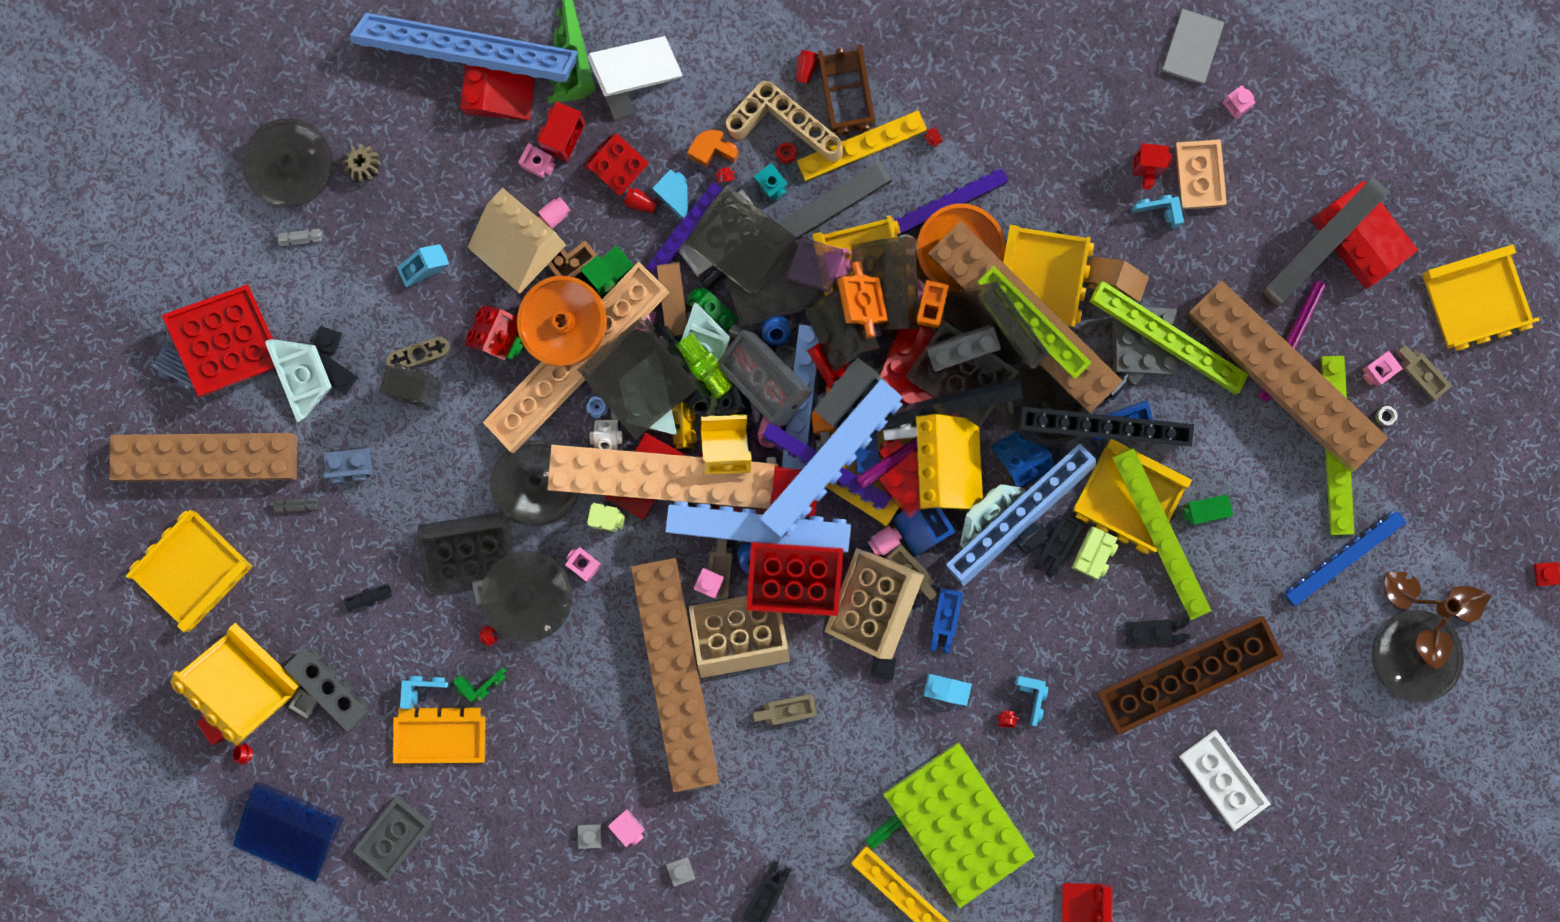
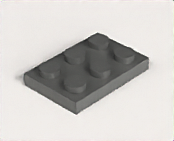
(392, 837)

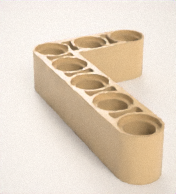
(787, 117)

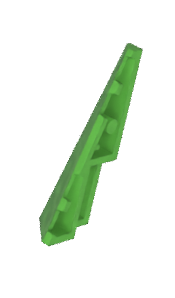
(569, 37)

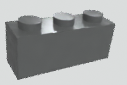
(962, 348)
(847, 393)

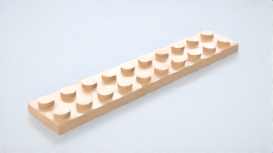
(551, 385)
(656, 477)

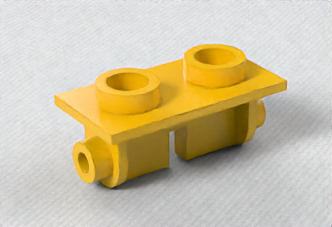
(685, 435)

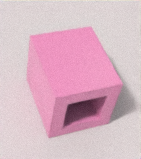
(709, 583)
(627, 828)

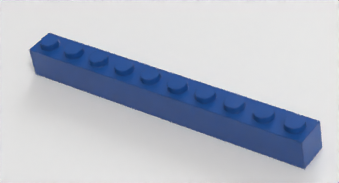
(1348, 556)

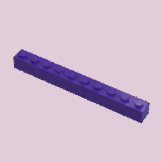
(960, 196)
(683, 231)
(805, 453)

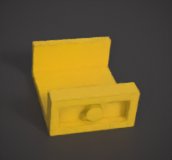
(725, 444)

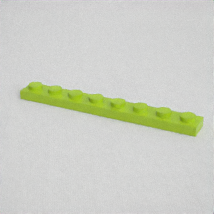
(1168, 337)
(1338, 477)
(1161, 533)

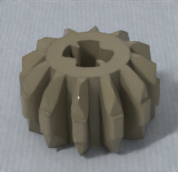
(366, 168)

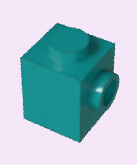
(771, 183)

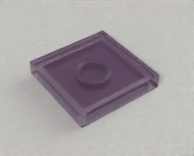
(815, 265)

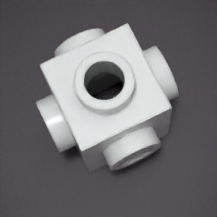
(606, 435)

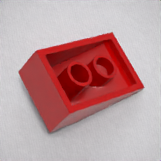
(496, 93)

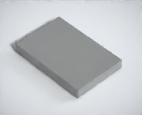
(1193, 46)

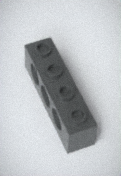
(299, 670)

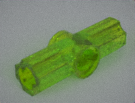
(704, 365)

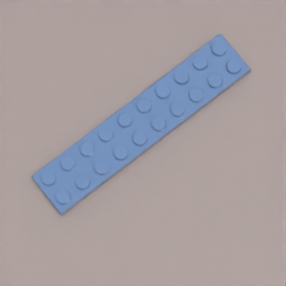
(464, 47)

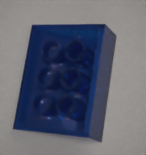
(287, 831)

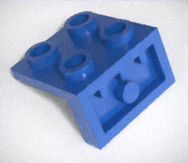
(1023, 459)

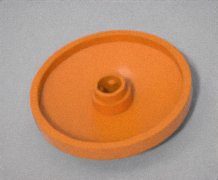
(941, 223)
(561, 321)

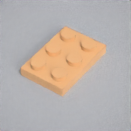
(1200, 174)

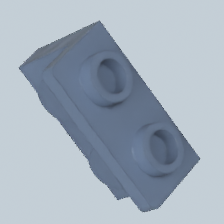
(347, 464)

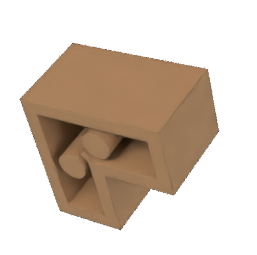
(571, 263)
(1118, 275)

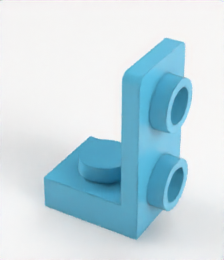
(1173, 213)
(1028, 684)
(410, 696)

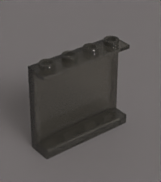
(989, 305)
(639, 377)

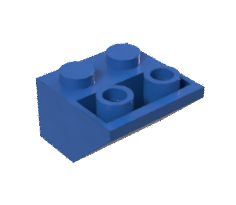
(923, 528)

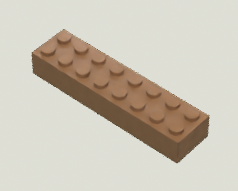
(203, 457)

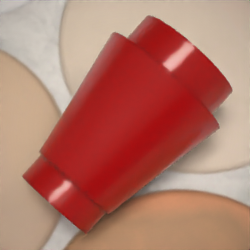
(805, 66)
(639, 201)

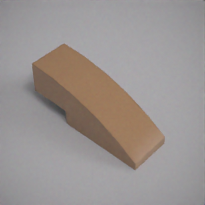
(674, 303)

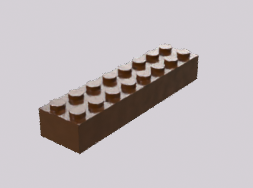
(1189, 674)

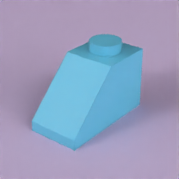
(673, 192)
(423, 264)
(947, 689)

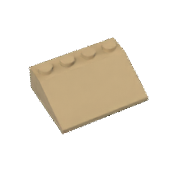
(514, 241)
(874, 604)
(736, 638)

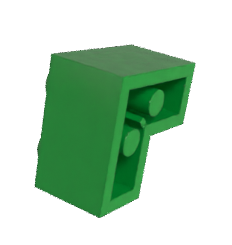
(607, 271)

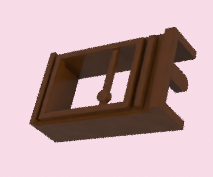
(841, 63)

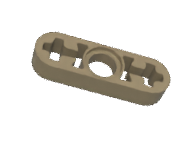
(410, 349)

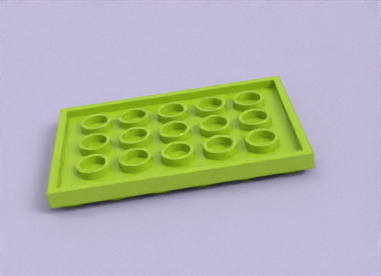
(958, 824)

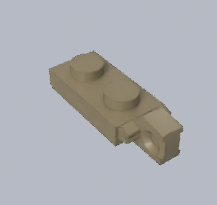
(1423, 373)
(903, 557)
(721, 562)
(787, 710)

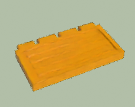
(439, 738)

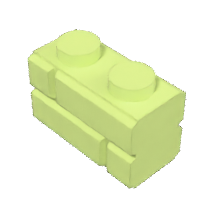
(605, 518)
(1094, 553)

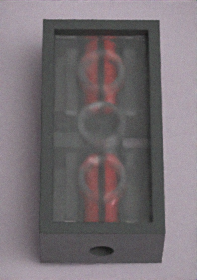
(764, 378)

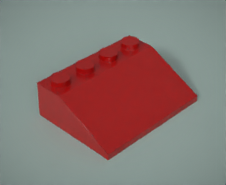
(1374, 245)
(794, 578)

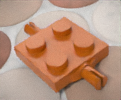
(862, 300)

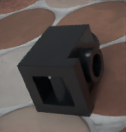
(733, 404)

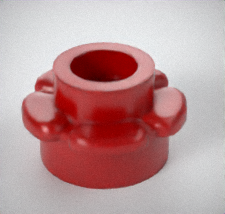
(933, 137)
(790, 148)
(724, 174)
(486, 636)
(1007, 719)
(242, 754)

